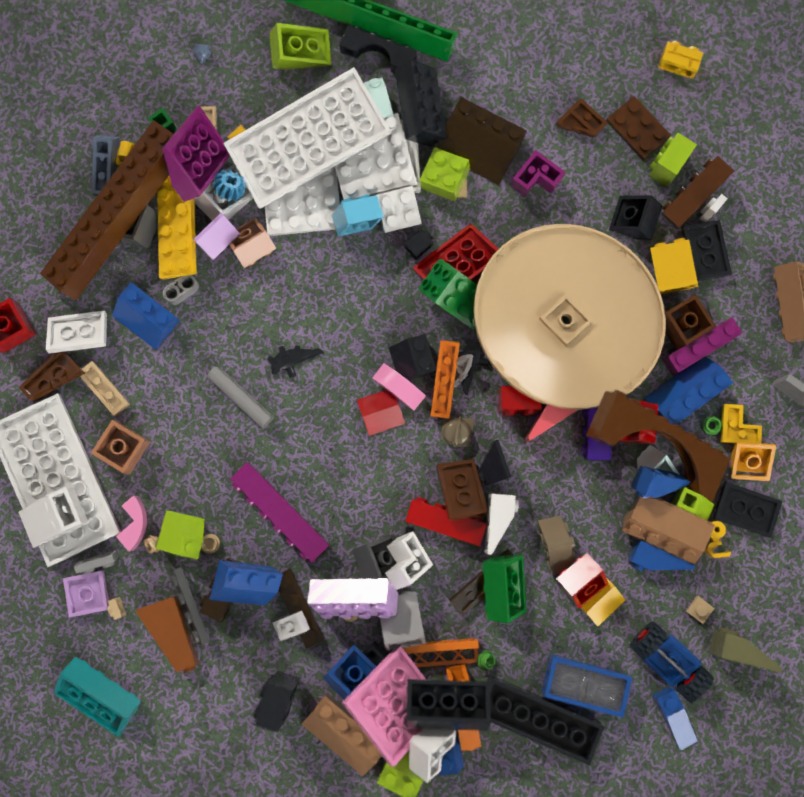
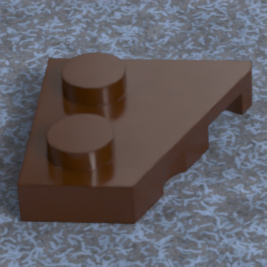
(582, 120)

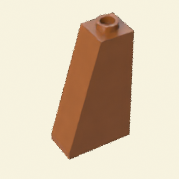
(171, 633)

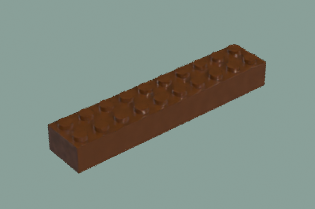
(110, 214)

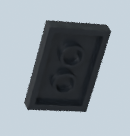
(708, 250)
(747, 509)

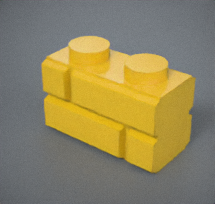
(680, 59)

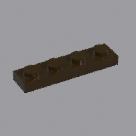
(471, 592)
(295, 603)

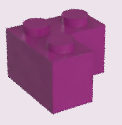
(540, 171)

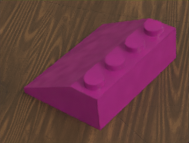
(194, 155)

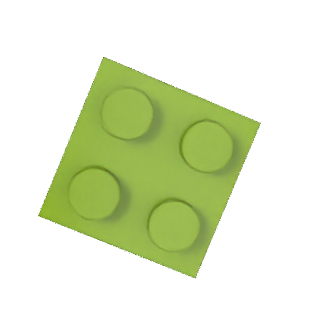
(671, 159)
(444, 174)

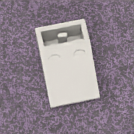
(53, 516)

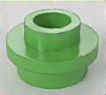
(718, 425)
(486, 660)

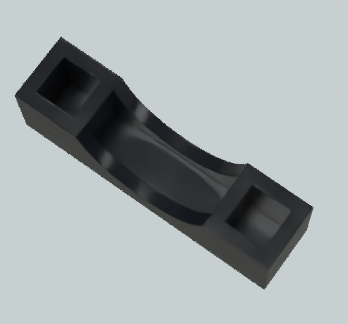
(357, 42)

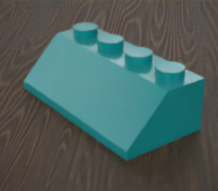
(96, 696)

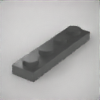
(186, 599)

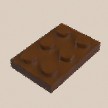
(638, 128)
(461, 489)

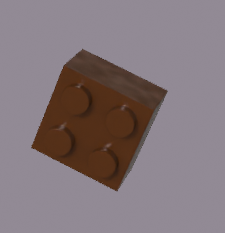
(687, 322)

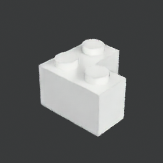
(410, 561)
(427, 751)

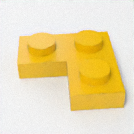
(733, 428)

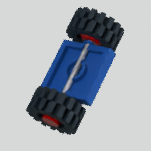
(672, 661)

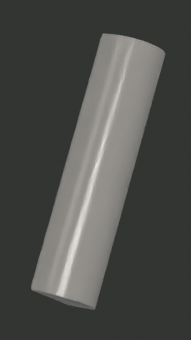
(240, 396)

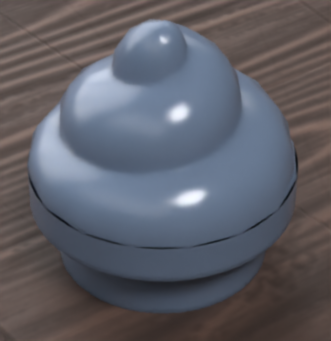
(202, 52)

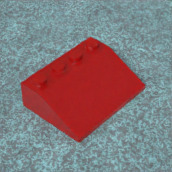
(464, 252)

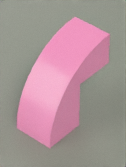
(399, 386)
(134, 533)

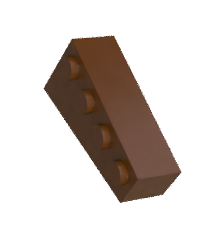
(699, 190)

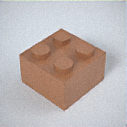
(120, 447)

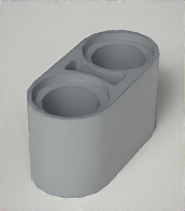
(179, 286)

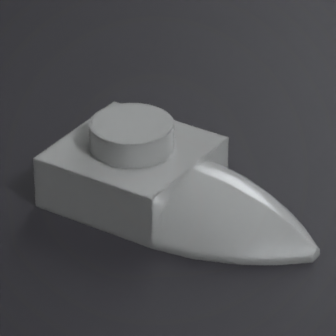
(463, 366)

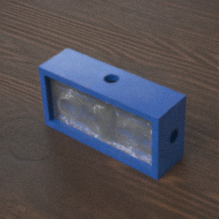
(586, 685)

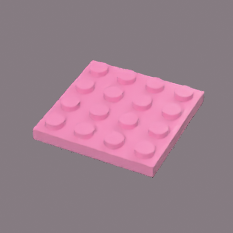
(381, 705)

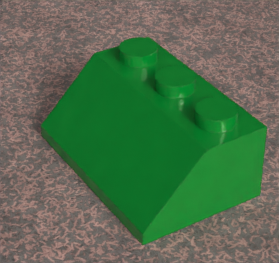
(504, 588)

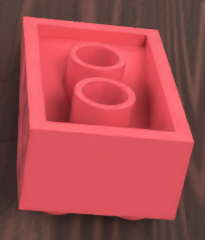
(546, 419)

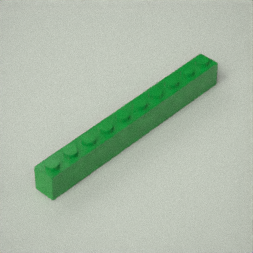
(387, 24)

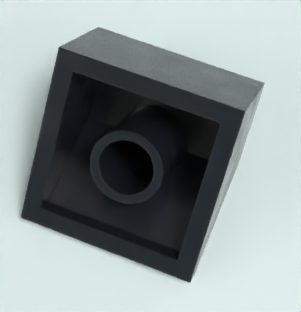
(636, 216)
(413, 357)

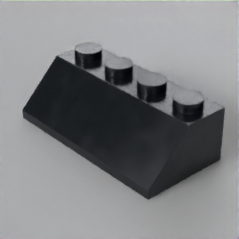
(448, 705)

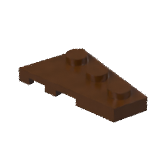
(51, 375)

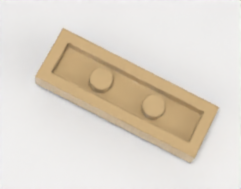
(104, 389)

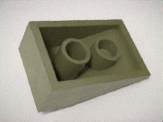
(731, 646)

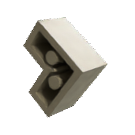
(556, 544)

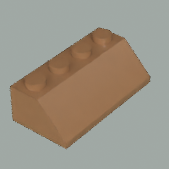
(791, 299)
(668, 528)
(342, 734)

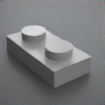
(89, 565)

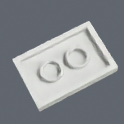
(76, 332)

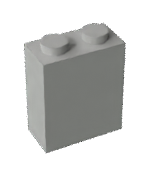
(406, 627)

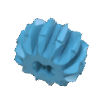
(229, 185)

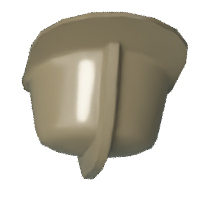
(457, 431)

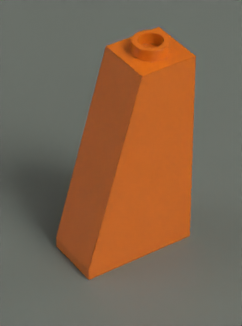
(468, 739)

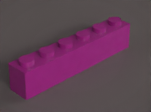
(280, 512)

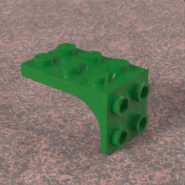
(451, 291)

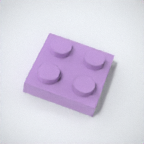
(86, 593)

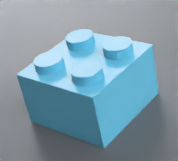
(357, 215)

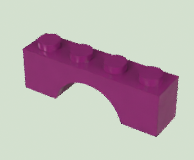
(702, 346)

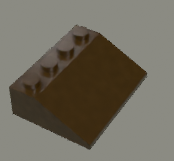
(482, 139)

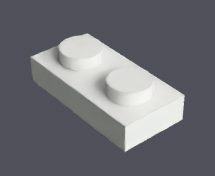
(712, 207)
(291, 625)

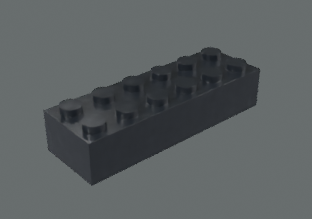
(543, 720)

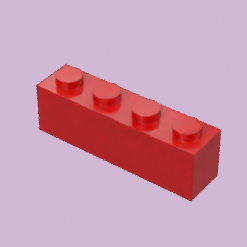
(436, 519)

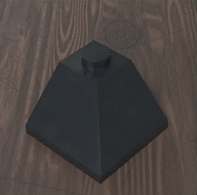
(494, 465)

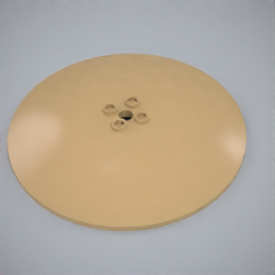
(593, 282)

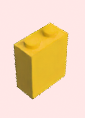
(674, 266)

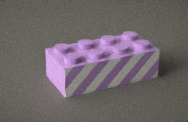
(353, 598)

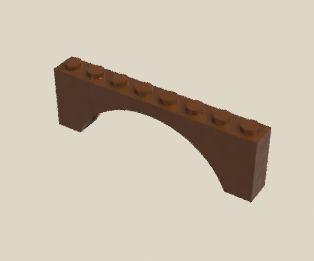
(622, 416)

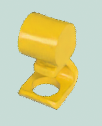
(124, 149)
(718, 532)

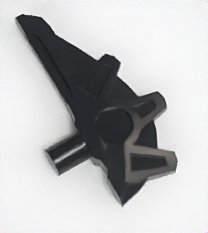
(474, 349)
(289, 358)

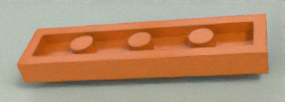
(445, 379)

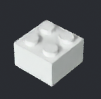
(399, 209)

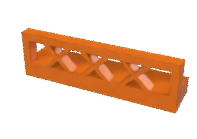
(445, 645)

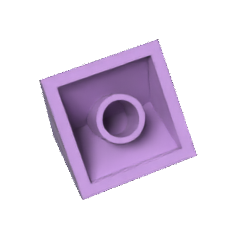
(216, 236)

